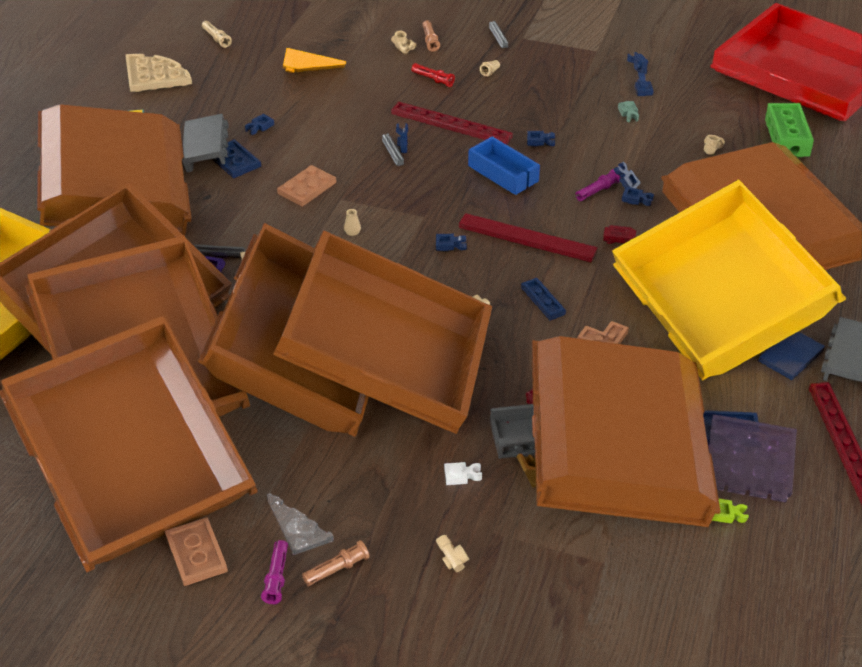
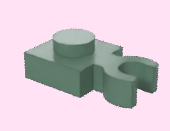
(628, 109)

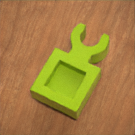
(730, 512)

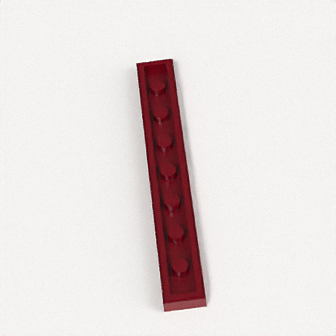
(450, 122)
(528, 237)
(840, 432)

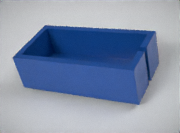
(503, 165)

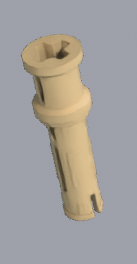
(218, 35)

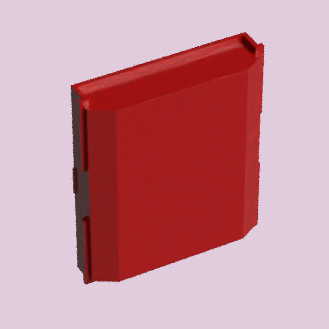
(797, 60)

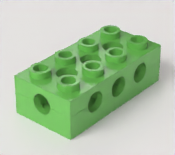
(789, 127)

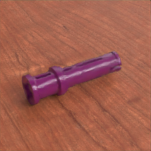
(603, 182)
(274, 579)

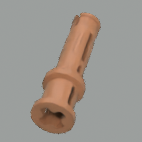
(431, 38)
(344, 560)

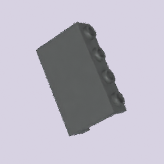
(205, 140)
(845, 351)
(515, 436)

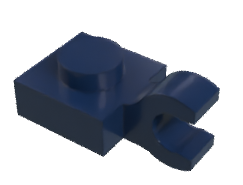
(639, 61)
(643, 87)
(538, 138)
(403, 140)
(447, 242)

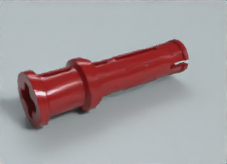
(438, 76)

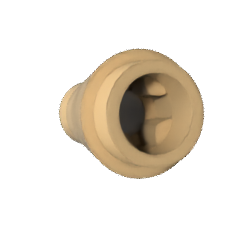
(489, 67)
(352, 225)

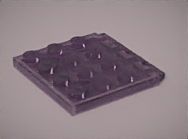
(753, 457)

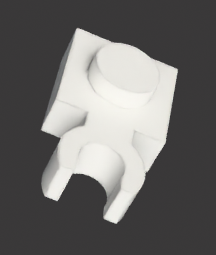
(459, 474)

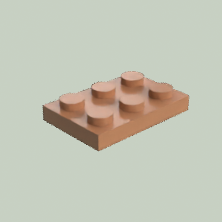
(306, 185)
(196, 551)

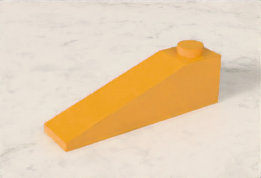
(303, 61)

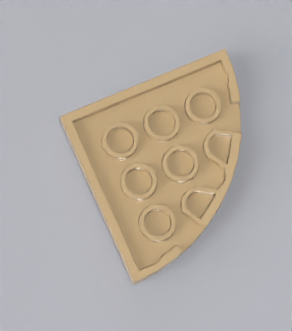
(155, 72)

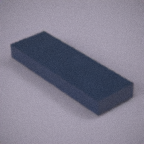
(543, 299)

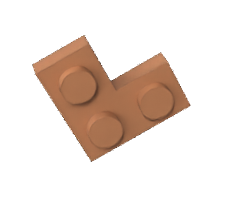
(612, 334)

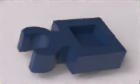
(261, 123)
(628, 178)
(634, 196)

